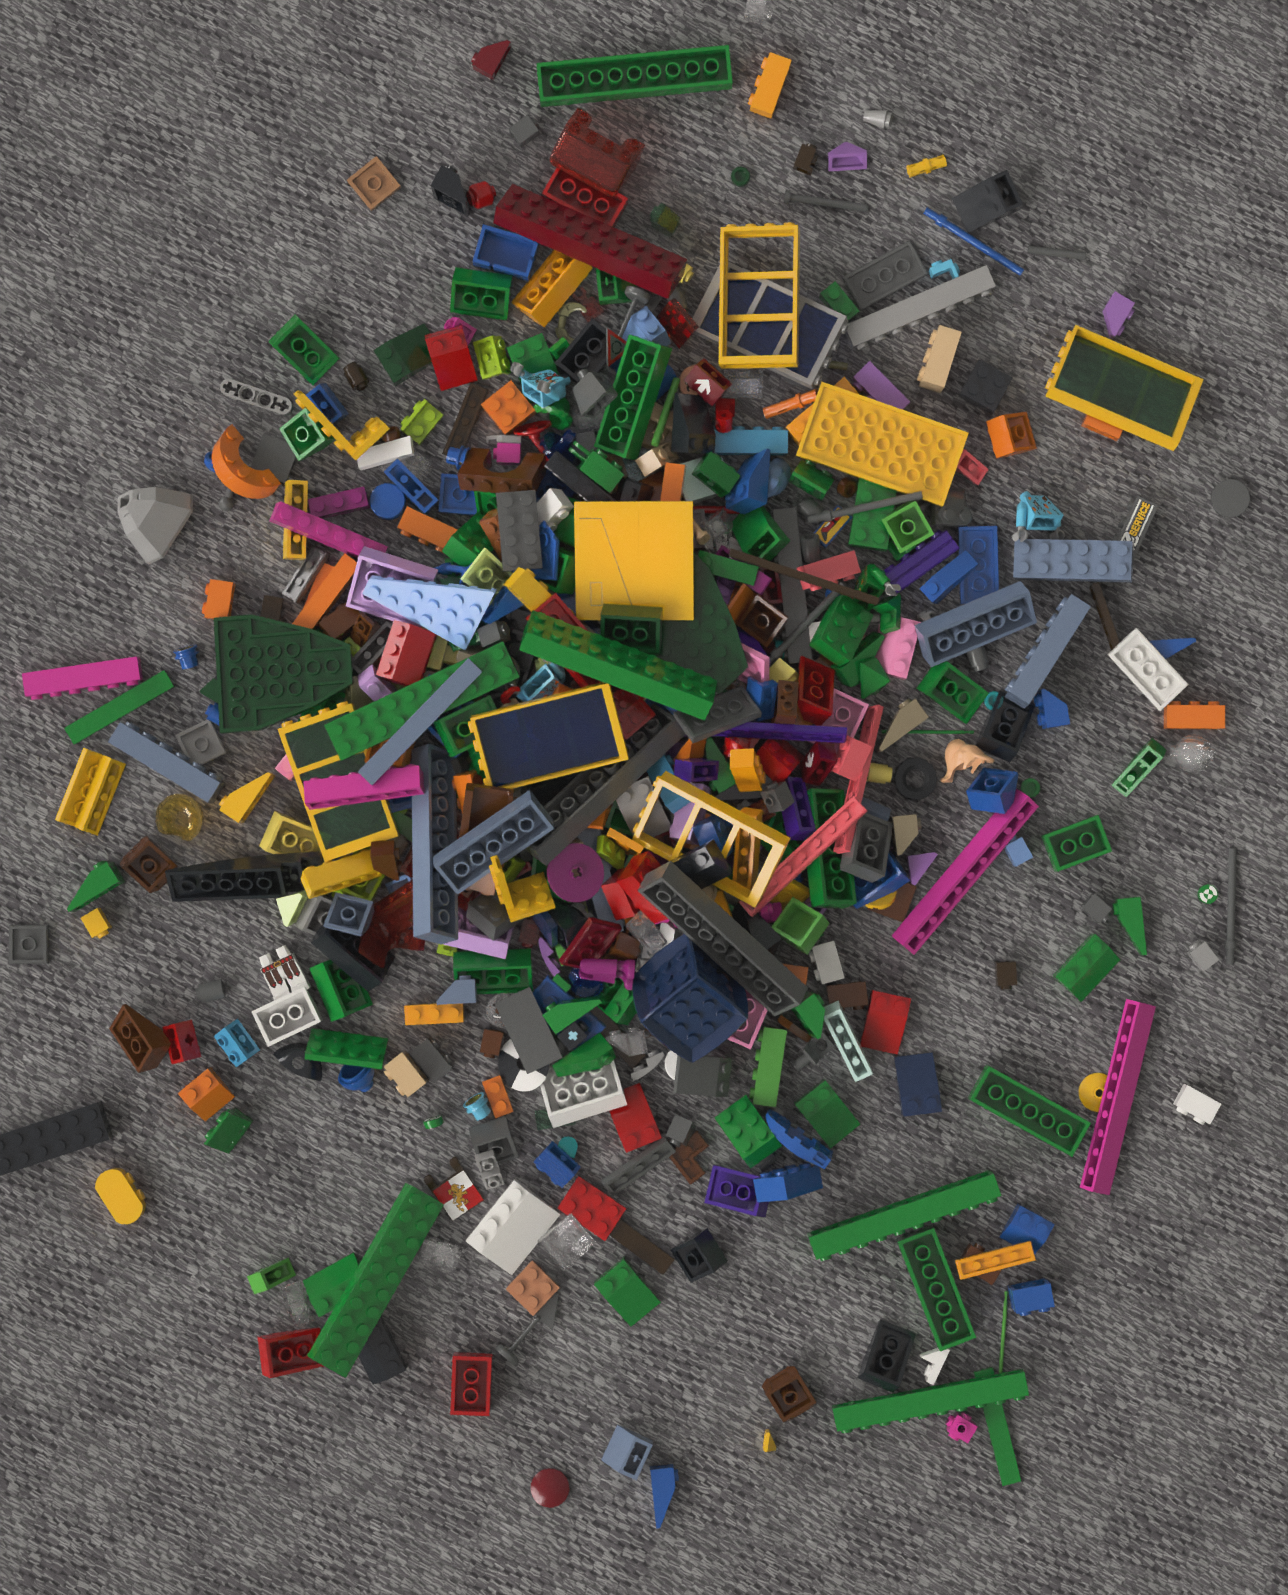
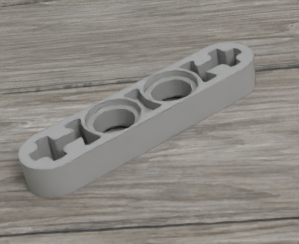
(255, 399)

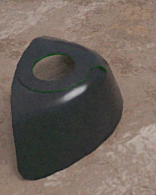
(311, 1068)

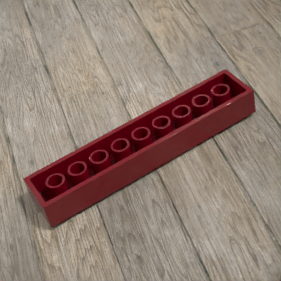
(590, 241)

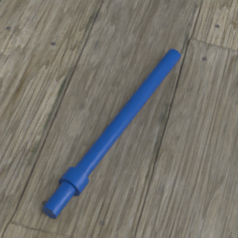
(941, 220)

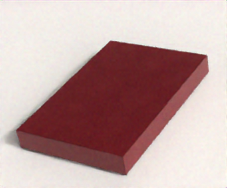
(590, 941)

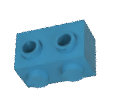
(236, 1043)

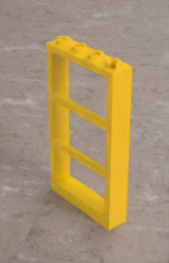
(754, 231)
(724, 811)

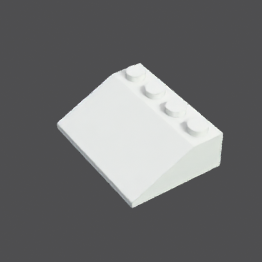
(582, 1094)
(512, 1227)

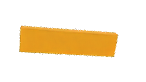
(995, 1260)

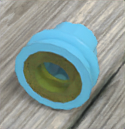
(477, 1106)

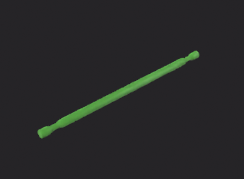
(1003, 1333)

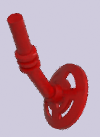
(533, 431)

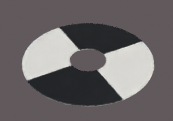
(513, 1075)

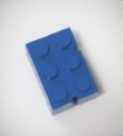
(505, 252)
(787, 1182)

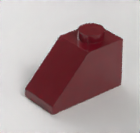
(491, 58)

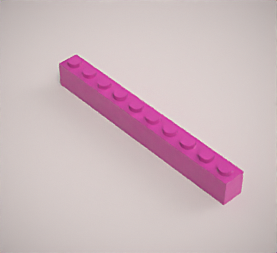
(963, 873)
(1117, 1097)

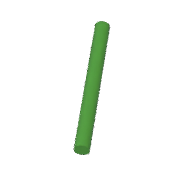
(665, 412)

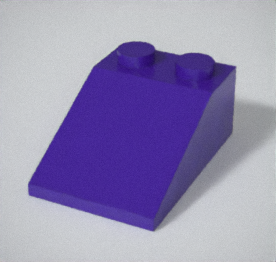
(734, 1191)

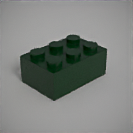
(633, 626)

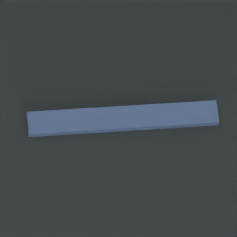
(420, 721)

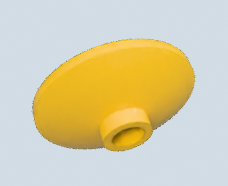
(1088, 1090)

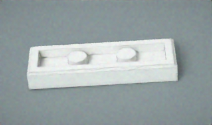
(386, 453)

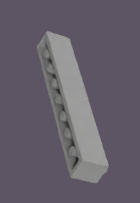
(919, 307)

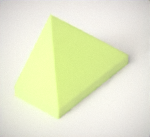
(291, 906)

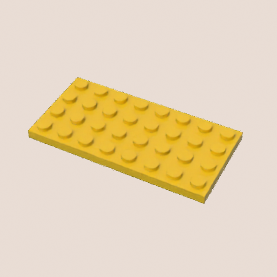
(882, 443)

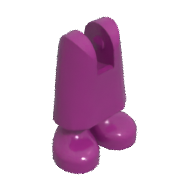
(608, 970)

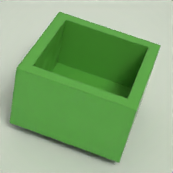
(800, 925)

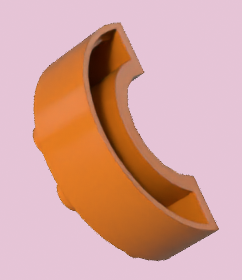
(235, 473)

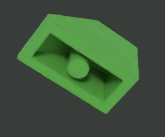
(271, 1276)

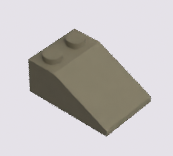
(904, 720)

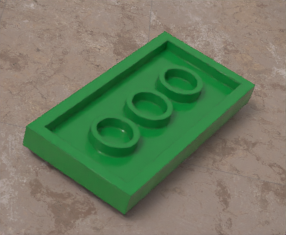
(346, 1048)

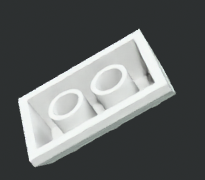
(287, 1016)

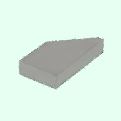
(503, 439)

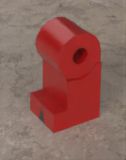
(724, 414)

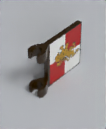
(455, 1192)

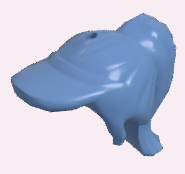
(778, 476)

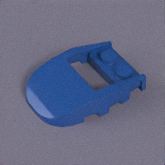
(796, 1141)

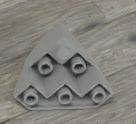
(153, 519)

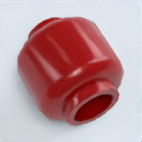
(481, 195)

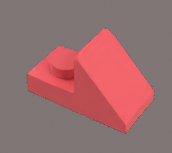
(971, 467)

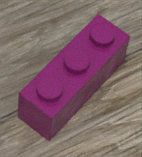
(339, 503)

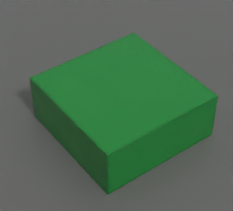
(564, 984)

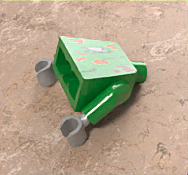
(873, 582)

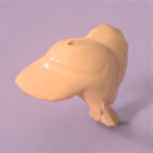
(961, 756)

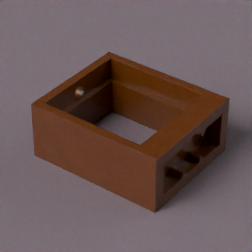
(785, 702)

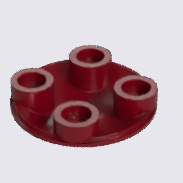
(549, 1487)

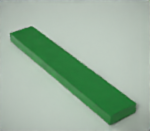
(119, 707)
(1000, 1438)

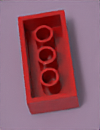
(584, 198)

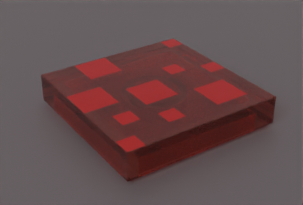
(677, 323)

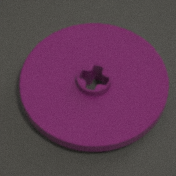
(589, 868)

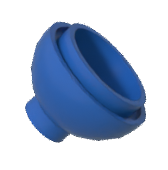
(356, 1078)

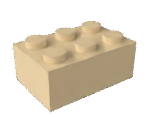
(938, 358)

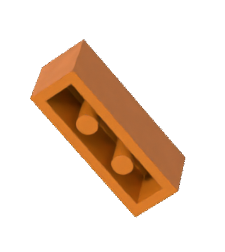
(425, 529)
(1194, 715)

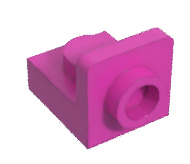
(469, 331)
(771, 912)

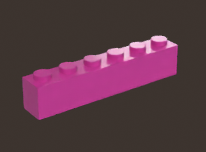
(322, 530)
(80, 677)
(356, 789)

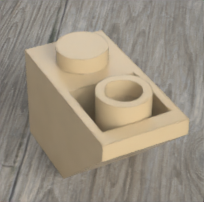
(656, 459)

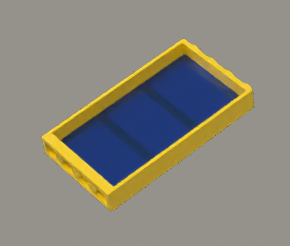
(549, 737)

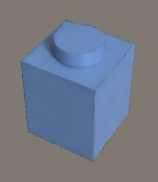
(1017, 851)

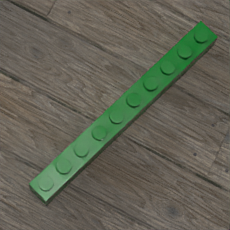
(930, 1400)

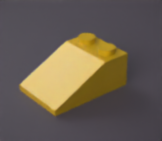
(243, 800)

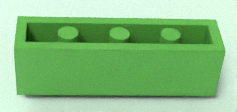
(769, 1066)

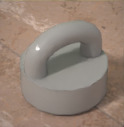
(923, 616)

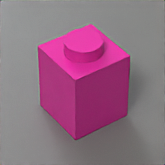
(507, 454)

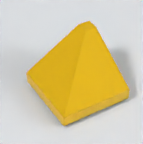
(768, 1443)

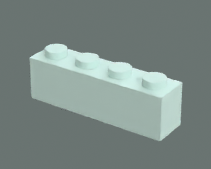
(847, 1041)

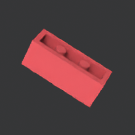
(832, 569)

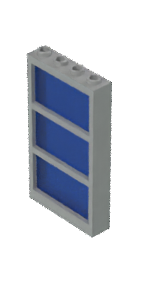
(818, 325)

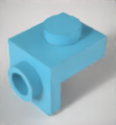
(942, 267)

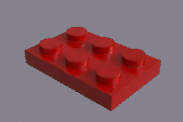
(592, 1208)

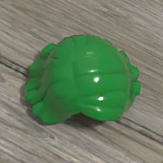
(558, 413)

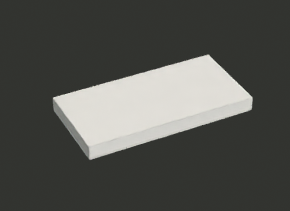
(1147, 669)

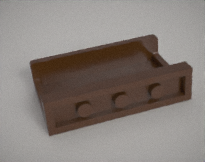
(482, 803)

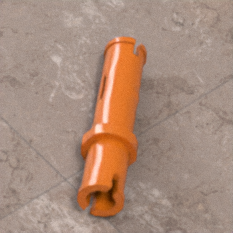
(799, 400)

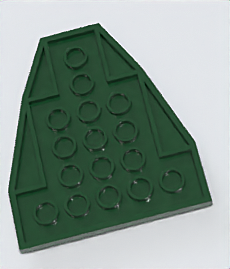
(708, 642)
(274, 671)

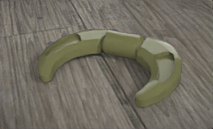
(565, 311)

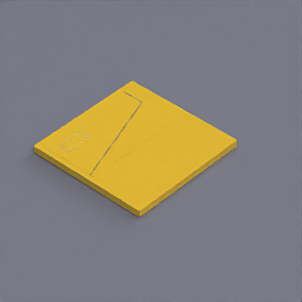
(634, 556)

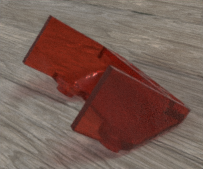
(390, 918)

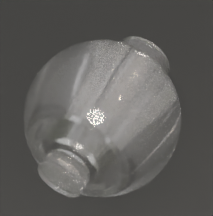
(1192, 753)

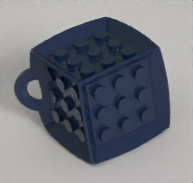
(688, 1000)

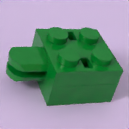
(598, 467)

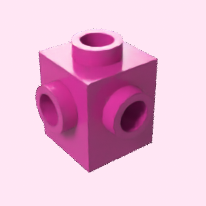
(966, 1431)

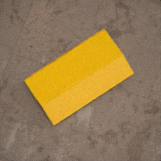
(90, 791)

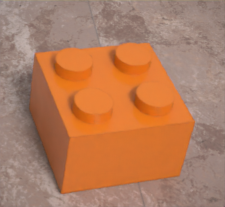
(508, 408)

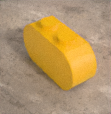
(120, 1195)

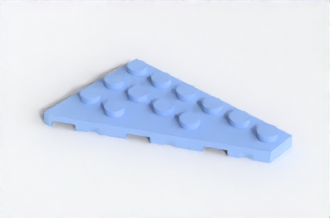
(446, 610)

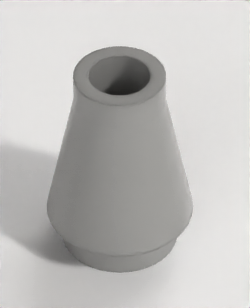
(879, 118)

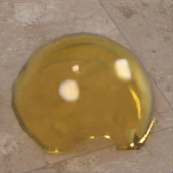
(180, 816)

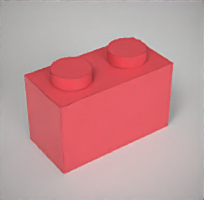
(851, 758)

